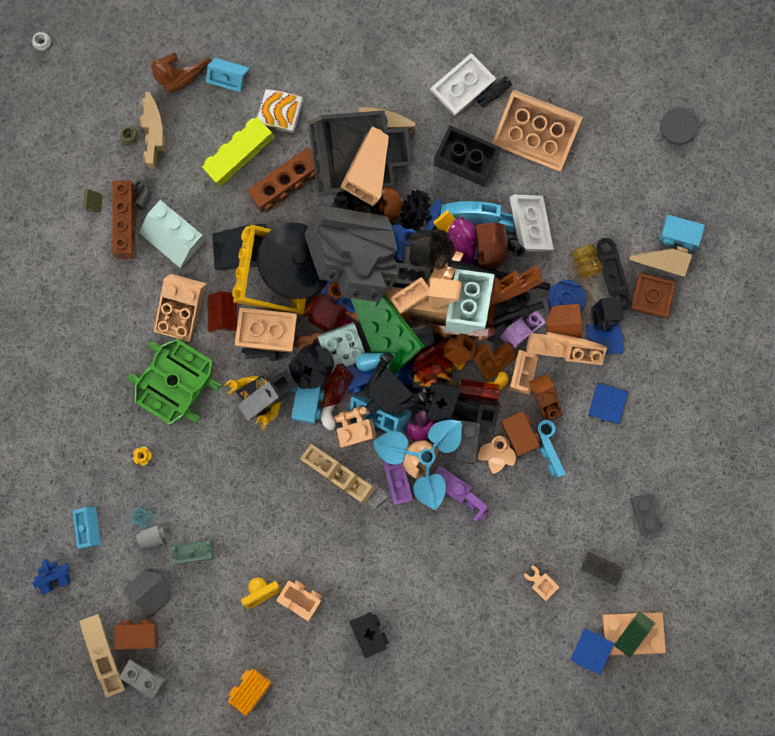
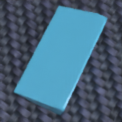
(86, 527)

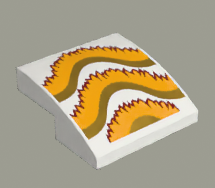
(280, 110)

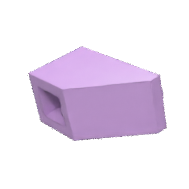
(521, 329)

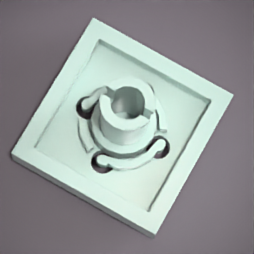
(339, 340)

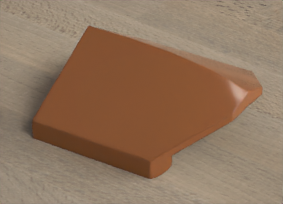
(565, 320)

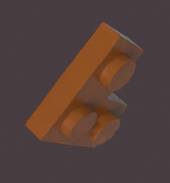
(491, 362)

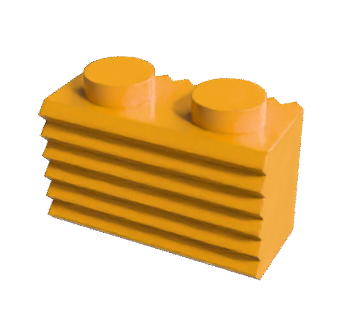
(249, 692)

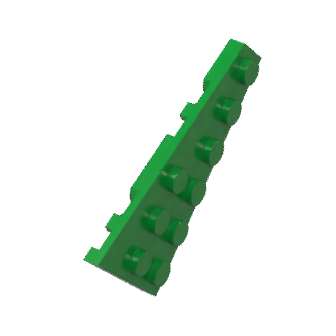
(387, 332)

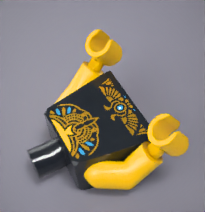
(247, 386)

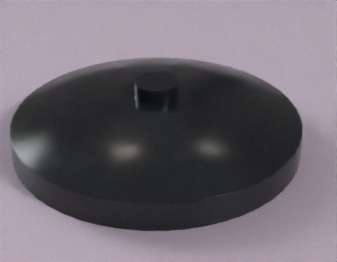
(287, 262)

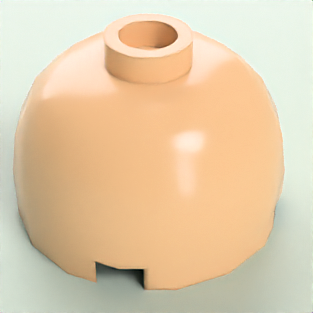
(411, 463)

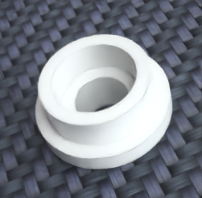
(41, 36)

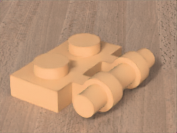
(355, 433)

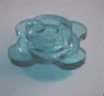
(137, 513)

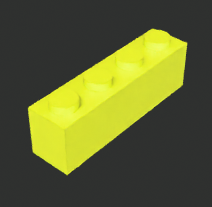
(238, 151)

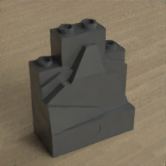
(337, 140)
(353, 250)

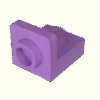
(475, 503)

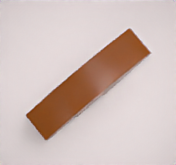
(514, 284)

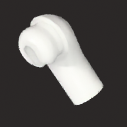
(327, 417)

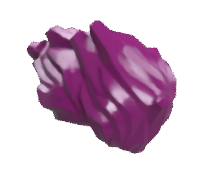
(463, 238)
(420, 429)

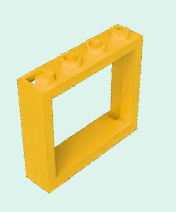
(297, 306)

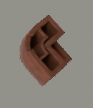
(491, 245)

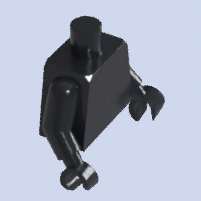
(389, 391)

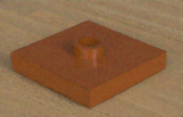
(653, 295)

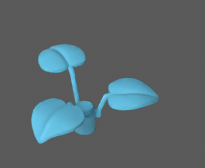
(444, 435)

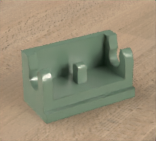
(192, 552)

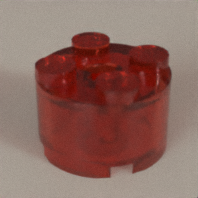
(325, 314)

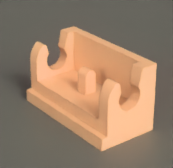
(523, 372)

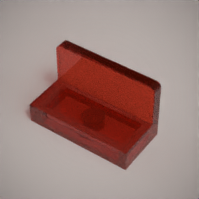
(222, 312)
(432, 363)
(337, 385)
(479, 389)

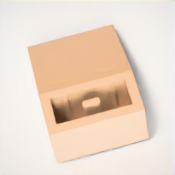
(179, 306)

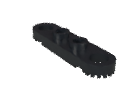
(613, 272)

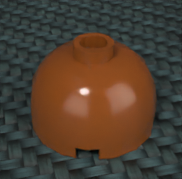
(389, 204)

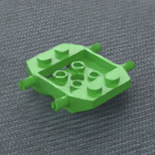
(184, 392)

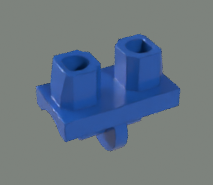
(44, 580)

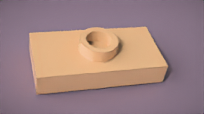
(410, 296)

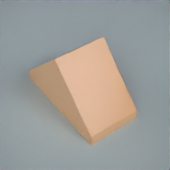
(443, 292)

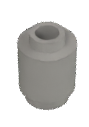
(151, 537)

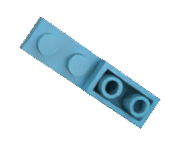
(479, 213)

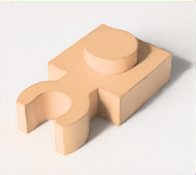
(543, 586)

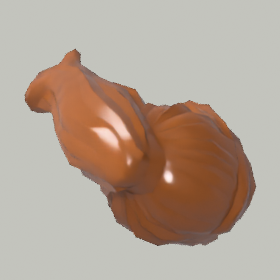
(174, 78)

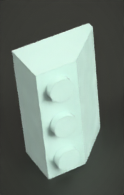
(171, 234)
(472, 308)

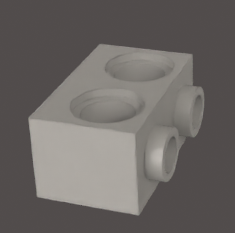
(142, 678)

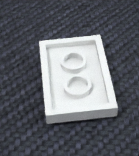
(463, 84)
(531, 222)

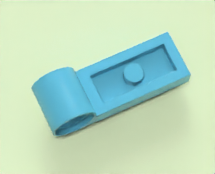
(547, 450)

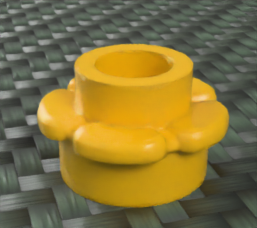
(147, 456)

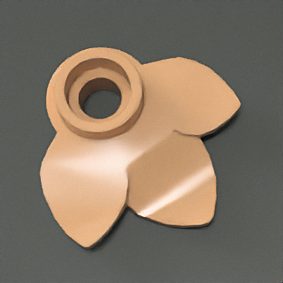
(497, 457)

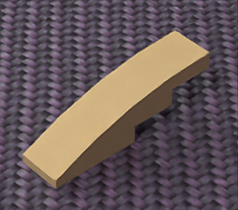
(337, 474)

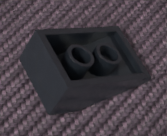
(227, 246)

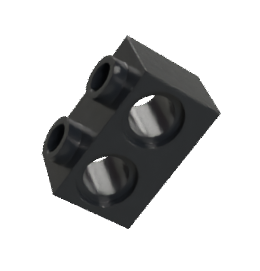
(607, 313)

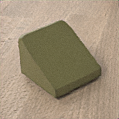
(92, 201)

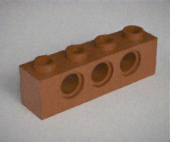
(273, 181)
(124, 220)

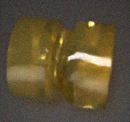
(583, 255)

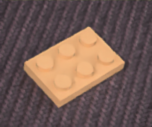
(266, 330)
(616, 624)

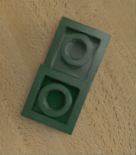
(634, 634)

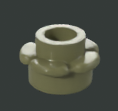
(124, 135)

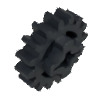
(415, 210)

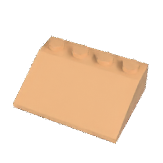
(537, 130)

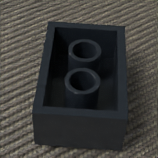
(467, 156)

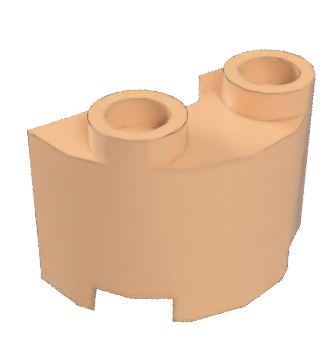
(299, 600)

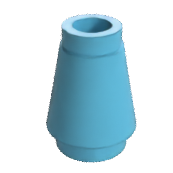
(368, 361)

